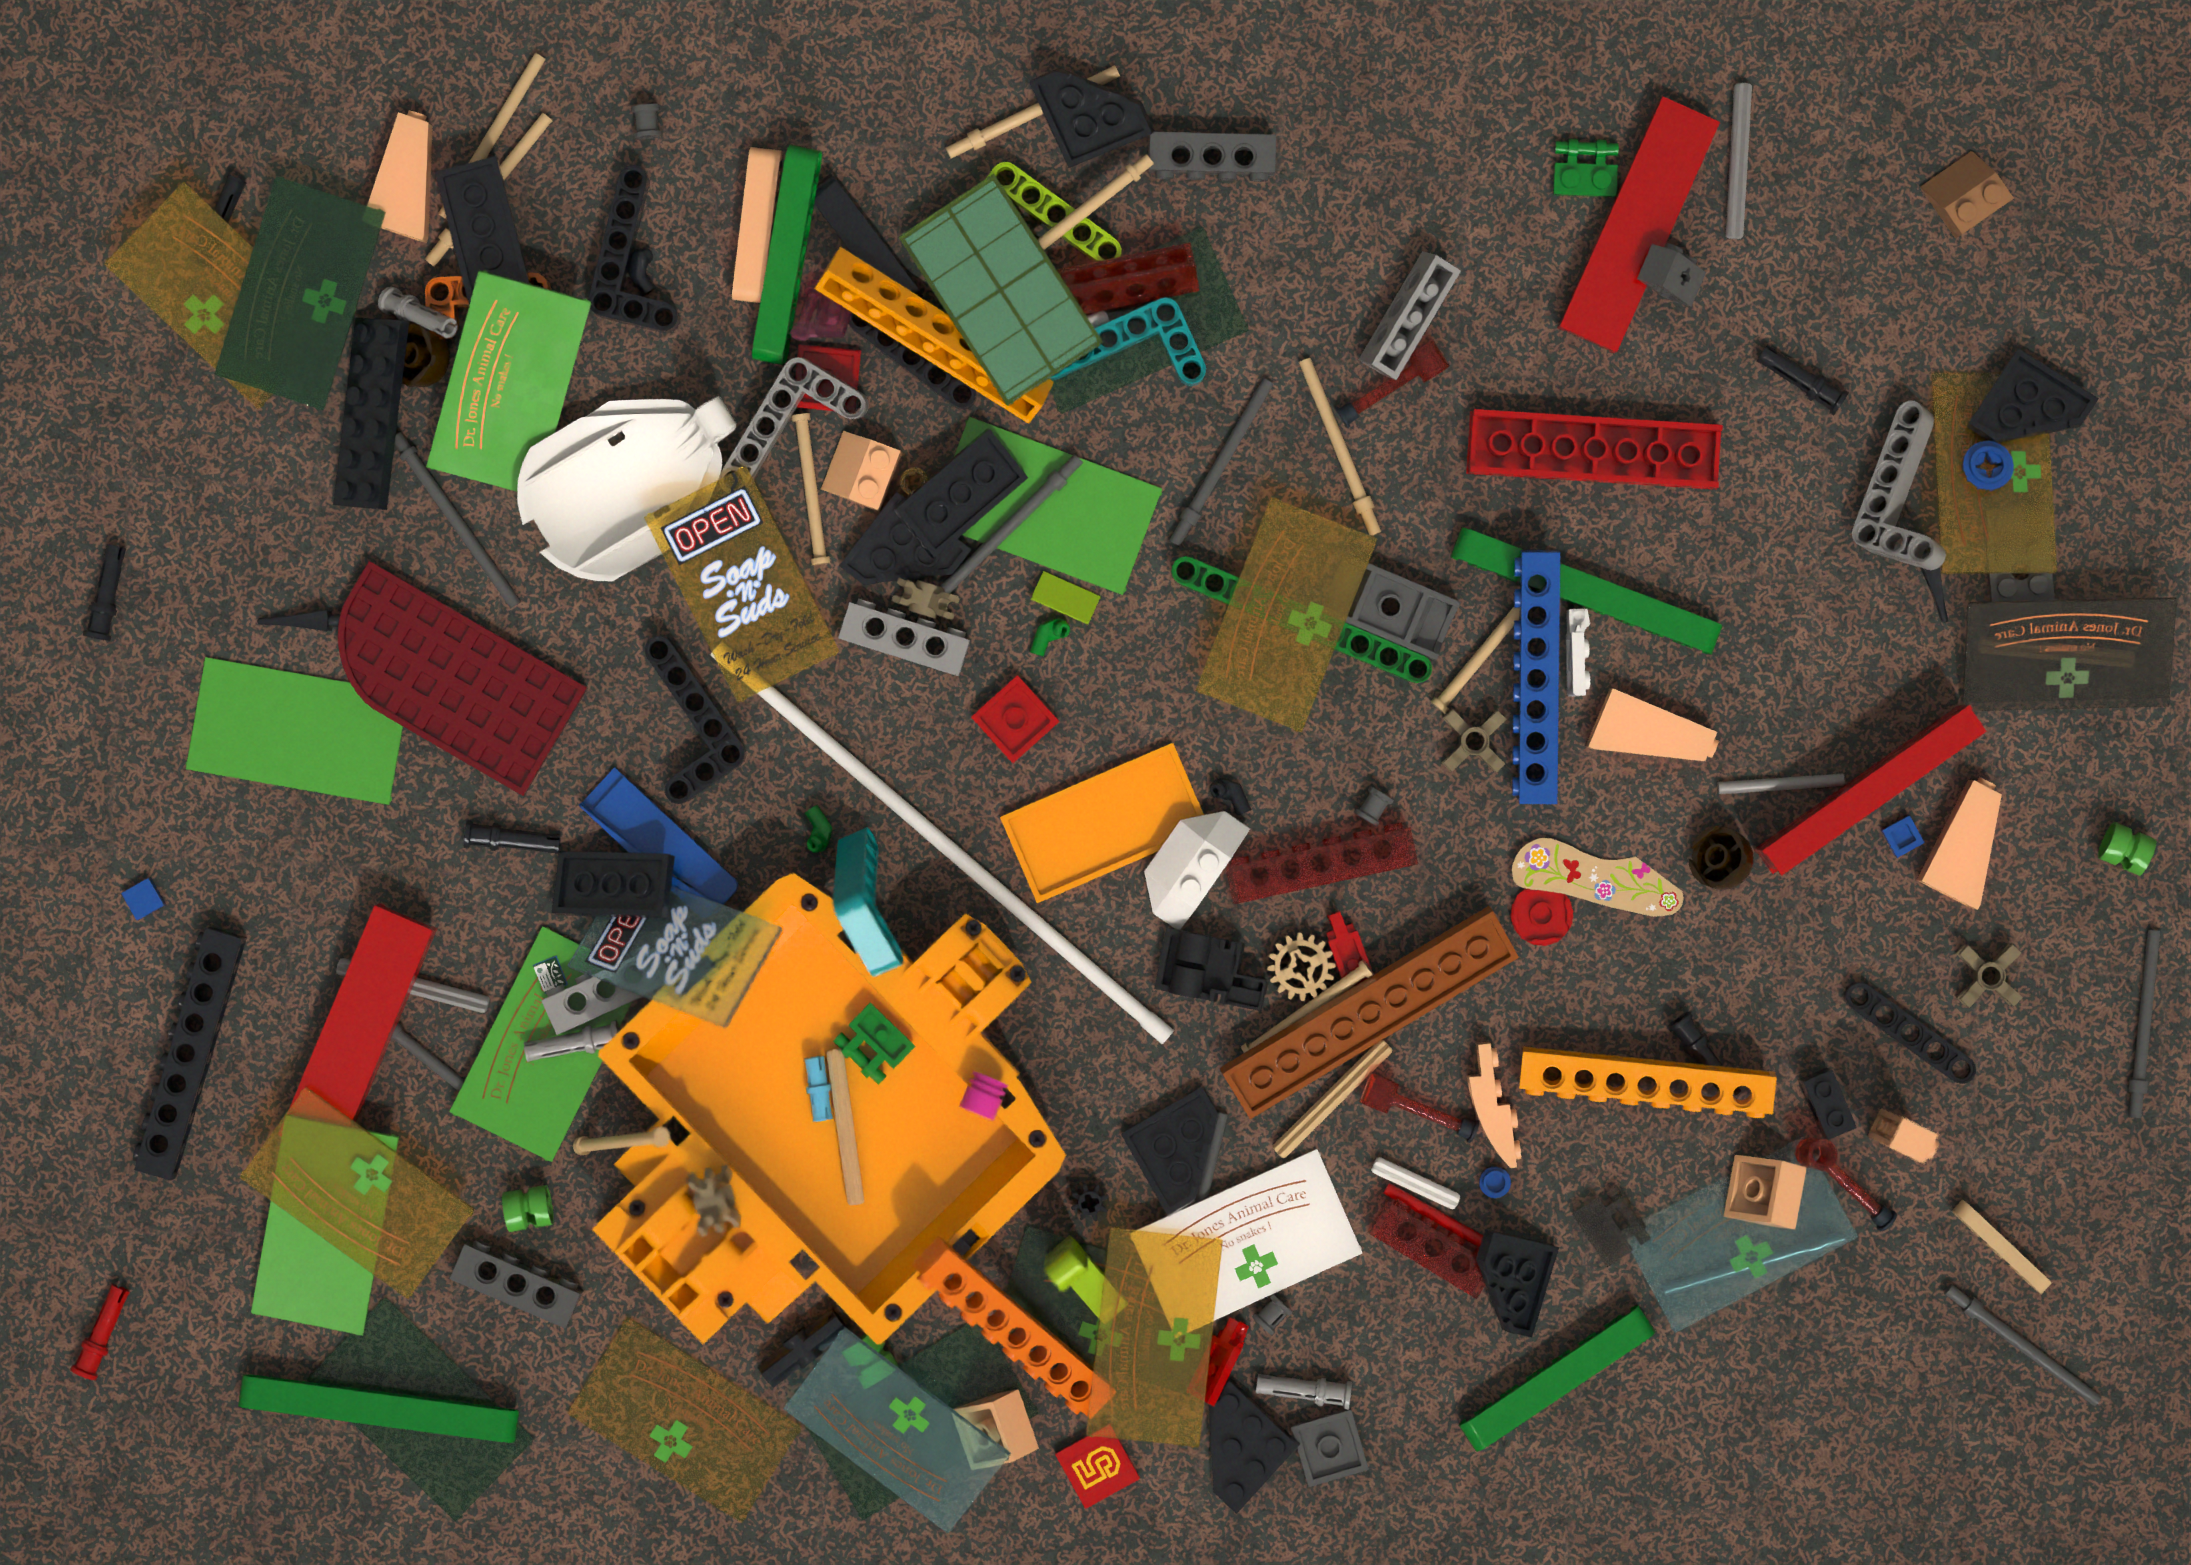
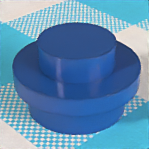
(1494, 1182)

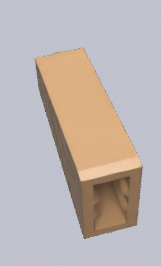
(405, 178)
(1644, 729)
(1964, 846)

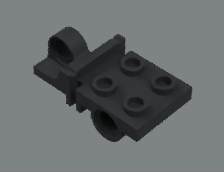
(1205, 967)

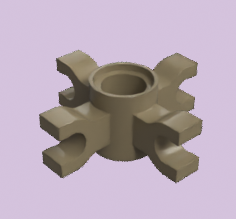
(925, 599)
(1484, 731)
(1999, 964)
(714, 1200)

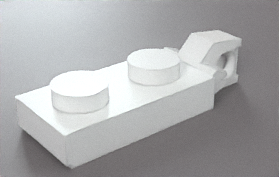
(1576, 651)

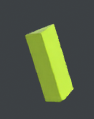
(1065, 598)

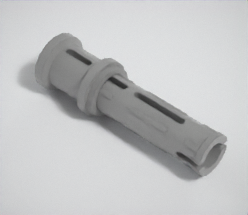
(409, 309)
(587, 1040)
(1317, 1391)

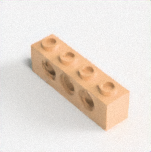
(1903, 1136)

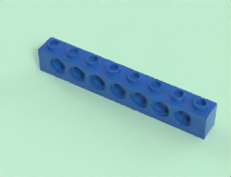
(1544, 788)

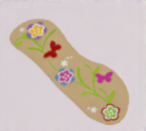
(1614, 883)

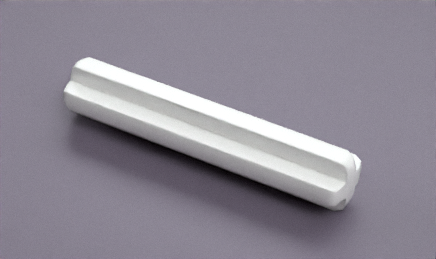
(1415, 1183)

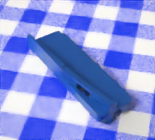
(646, 829)

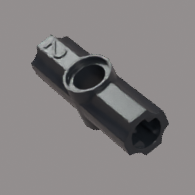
(802, 1348)

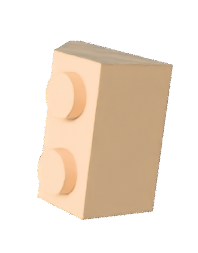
(861, 470)
(1765, 1191)
(1003, 1420)

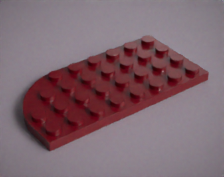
(452, 679)

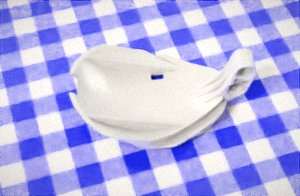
(596, 494)

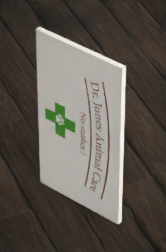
(1271, 1230)

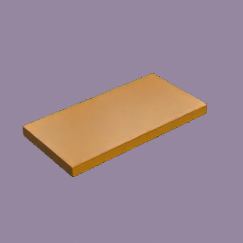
(1101, 822)

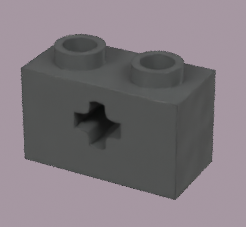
(1672, 274)

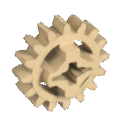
(1314, 961)

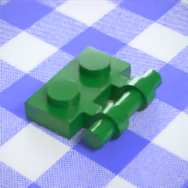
(1585, 179)
(881, 1037)

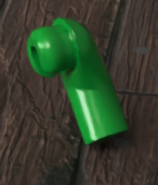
(1049, 632)
(821, 830)

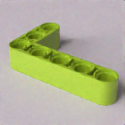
(1048, 201)
(1073, 1267)

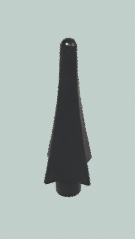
(1934, 581)
(318, 620)

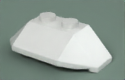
(1191, 864)

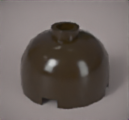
(425, 357)
(1721, 858)

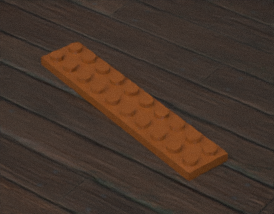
(1369, 1012)

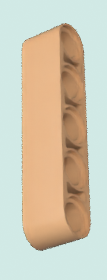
(756, 223)

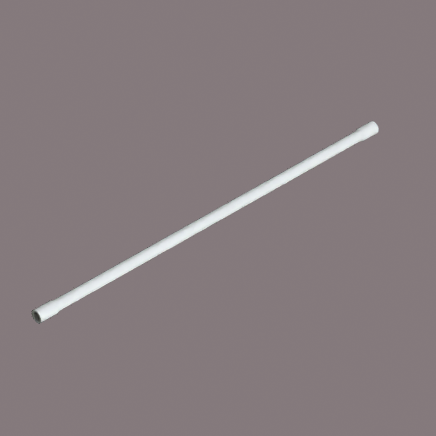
(1148, 1020)

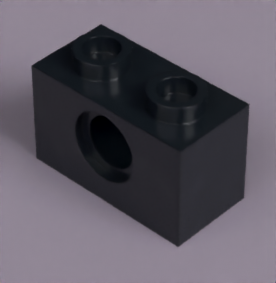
(1827, 1103)

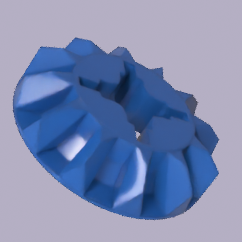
(1996, 455)

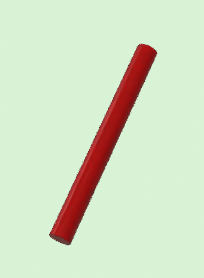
(1434, 1214)

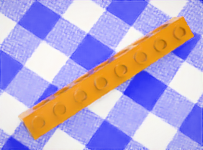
(916, 326)
(1633, 1069)

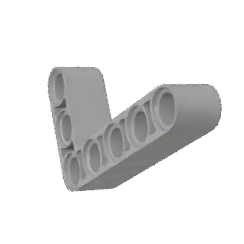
(781, 416)
(1896, 492)

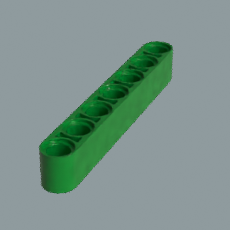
(787, 254)
(1558, 1379)

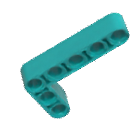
(1154, 326)
(855, 903)

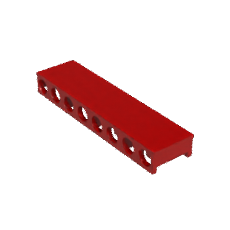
(1638, 218)
(1593, 449)
(1870, 789)
(367, 1009)

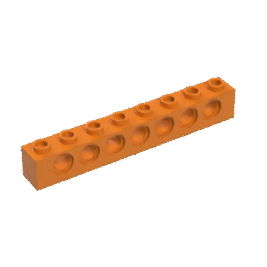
(942, 1260)

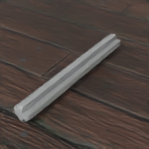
(1738, 161)
(438, 992)

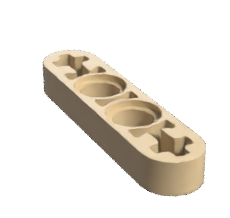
(2001, 1247)

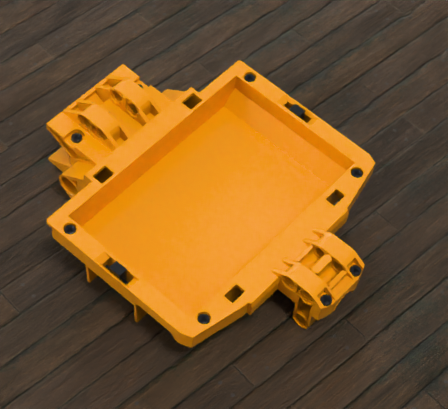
(746, 1104)

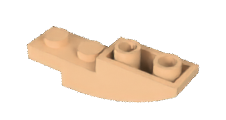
(1494, 1118)

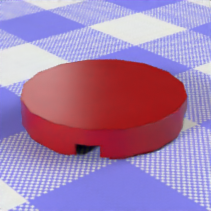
(1531, 913)

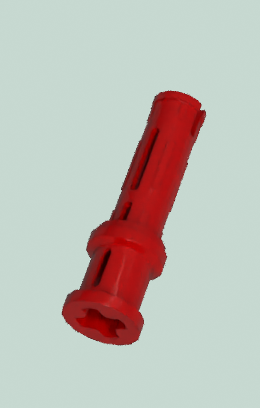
(96, 1345)

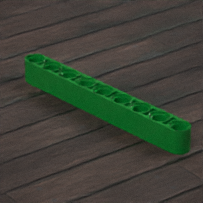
(1594, 594)
(1375, 643)
(378, 1408)

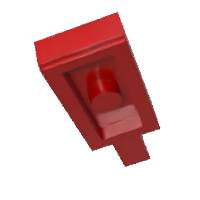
(1345, 945)
(1223, 1356)

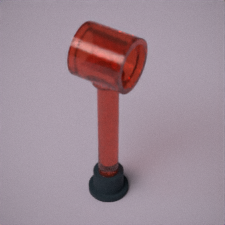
(1425, 363)
(1382, 1094)
(1827, 1161)

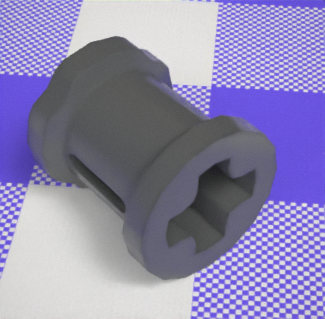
(646, 121)
(1373, 806)
(1272, 1314)

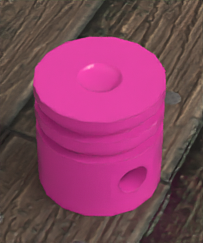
(983, 1095)

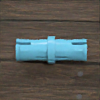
(818, 1088)

